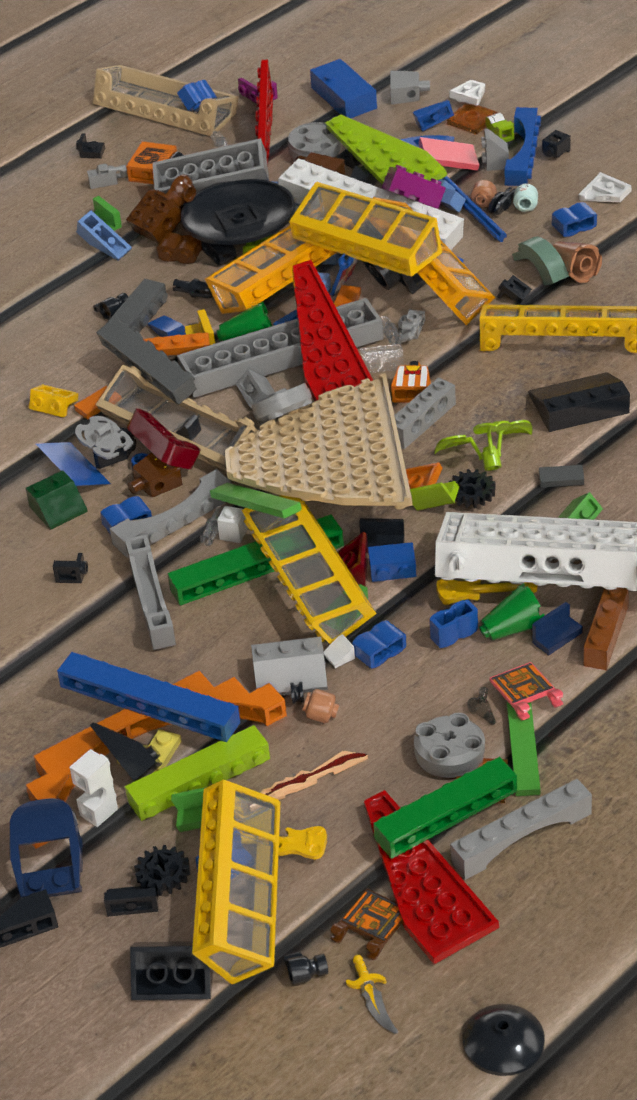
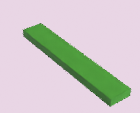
(256, 500)
(524, 753)

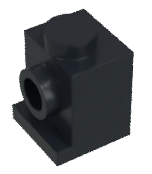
(553, 147)

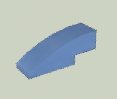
(451, 198)

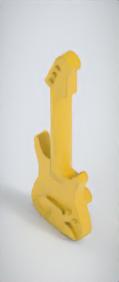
(454, 591)
(306, 842)

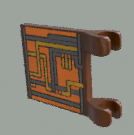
(372, 918)

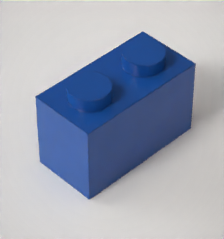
(392, 562)

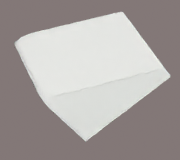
(339, 651)

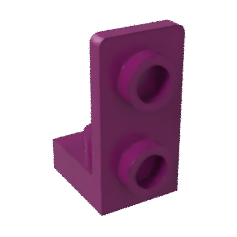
(250, 91)

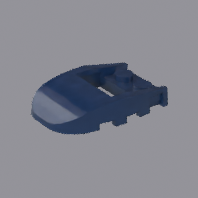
(44, 822)

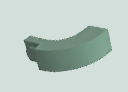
(544, 257)

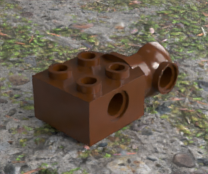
(161, 212)

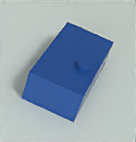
(343, 89)

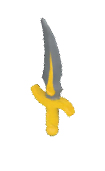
(371, 993)

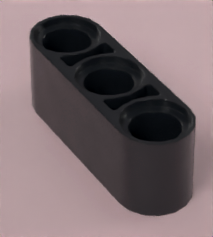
(219, 253)

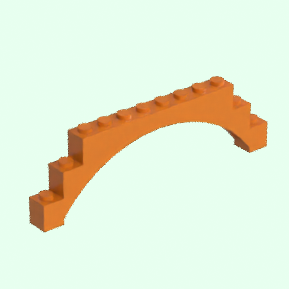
(53, 764)

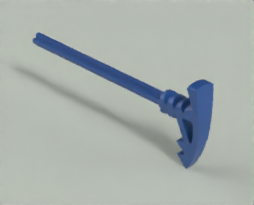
(469, 205)

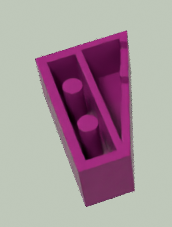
(414, 186)

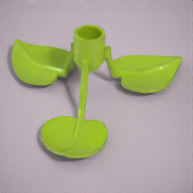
(490, 454)

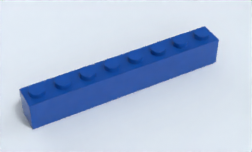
(149, 696)

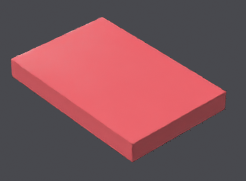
(451, 153)

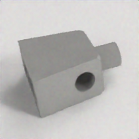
(406, 86)

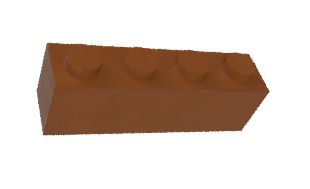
(606, 628)

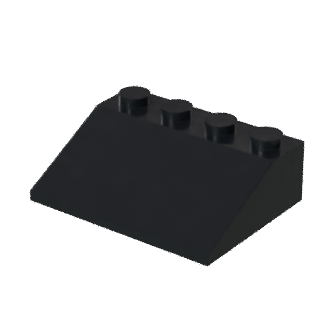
(581, 401)

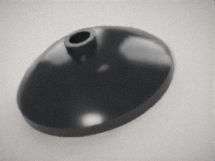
(506, 1050)

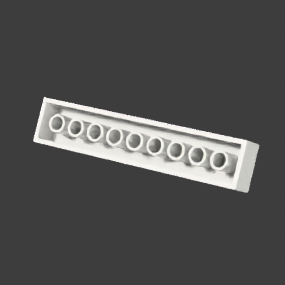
(302, 176)

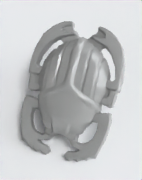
(104, 436)

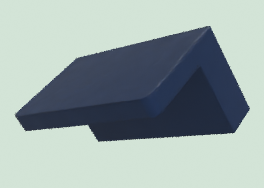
(555, 629)

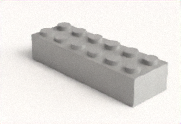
(214, 166)

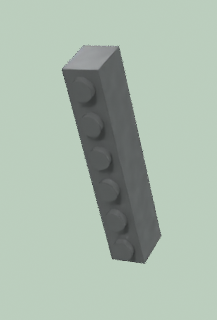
(153, 364)

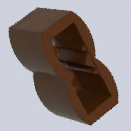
(179, 248)

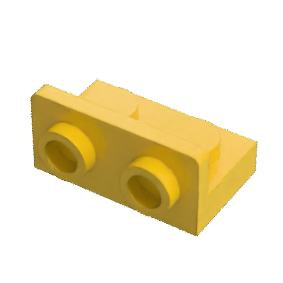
(51, 400)

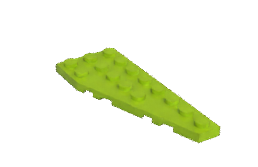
(380, 151)

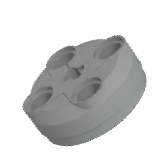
(312, 138)
(282, 403)
(449, 745)

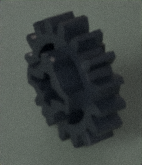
(474, 488)
(162, 869)

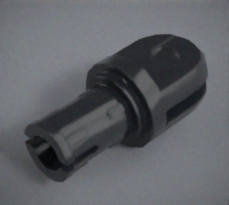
(501, 201)
(195, 288)

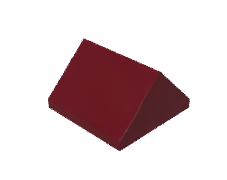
(356, 557)

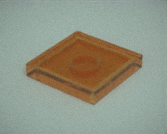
(470, 118)

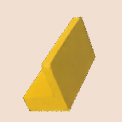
(201, 327)

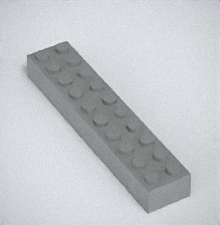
(269, 349)

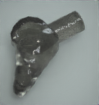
(481, 706)

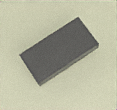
(561, 476)

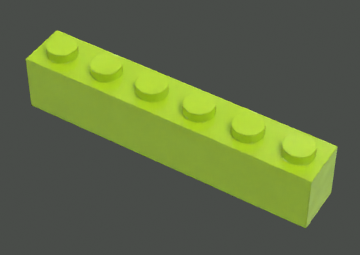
(200, 770)

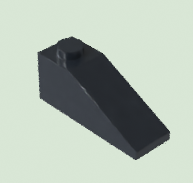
(133, 755)
(27, 918)

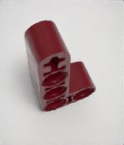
(162, 441)

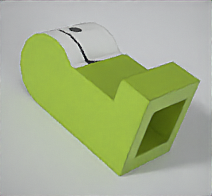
(499, 126)

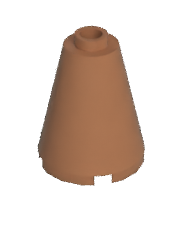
(580, 259)

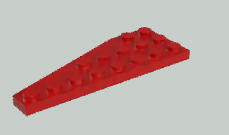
(265, 103)
(326, 346)
(430, 895)

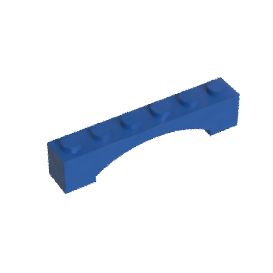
(520, 167)

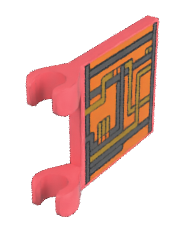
(524, 686)

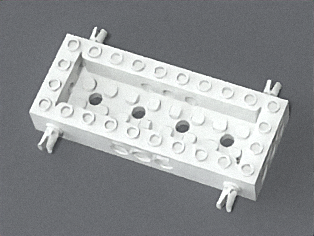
(499, 545)

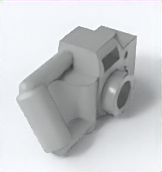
(105, 175)
(411, 325)

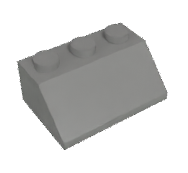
(290, 663)

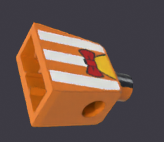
(409, 382)

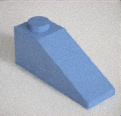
(101, 236)

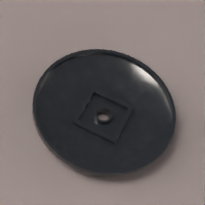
(238, 211)

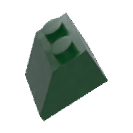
(55, 500)

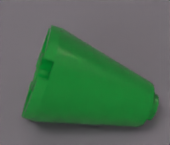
(245, 322)
(512, 614)

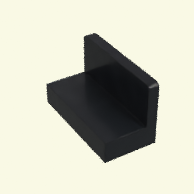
(382, 531)
(130, 901)

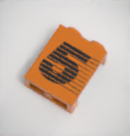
(140, 165)

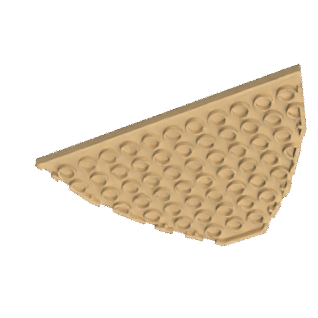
(329, 451)

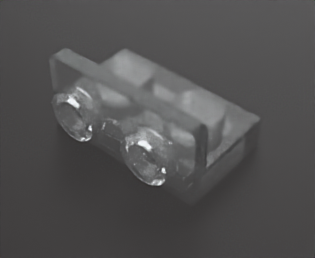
(382, 357)

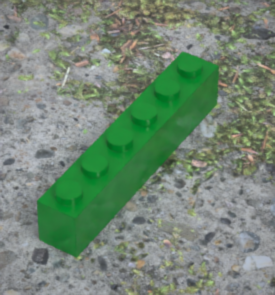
(445, 807)

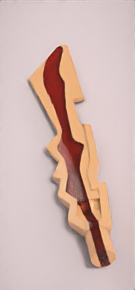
(306, 779)

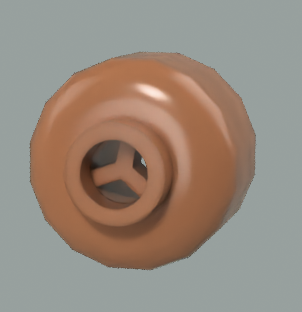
(483, 193)
(320, 706)

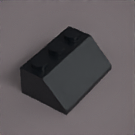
(168, 972)

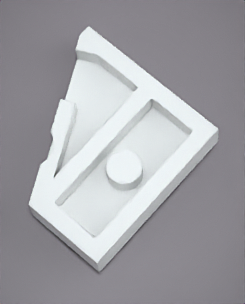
(469, 92)
(605, 189)

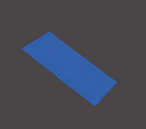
(73, 463)

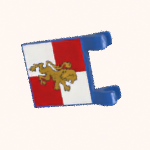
(345, 271)

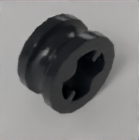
(297, 692)

